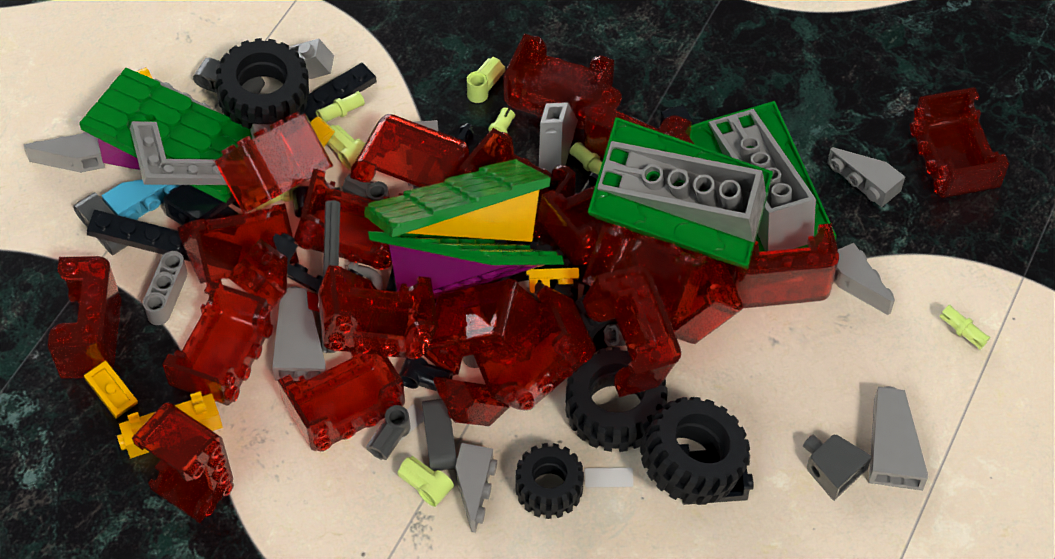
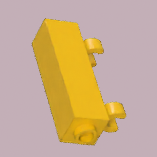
(199, 407)

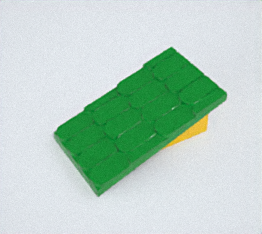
(482, 204)

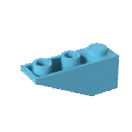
(135, 199)

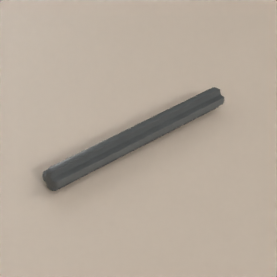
(331, 243)

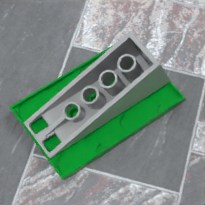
(762, 139)
(680, 193)

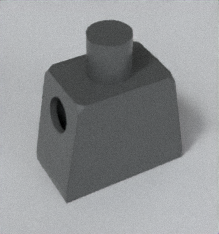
(835, 463)

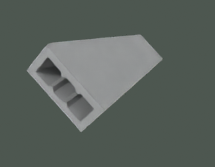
(297, 339)
(895, 443)

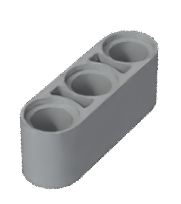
(165, 298)

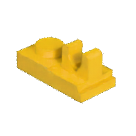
(563, 275)
(110, 389)

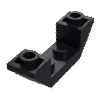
(285, 244)

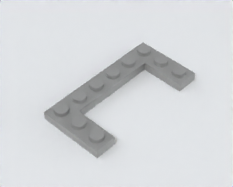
(162, 171)

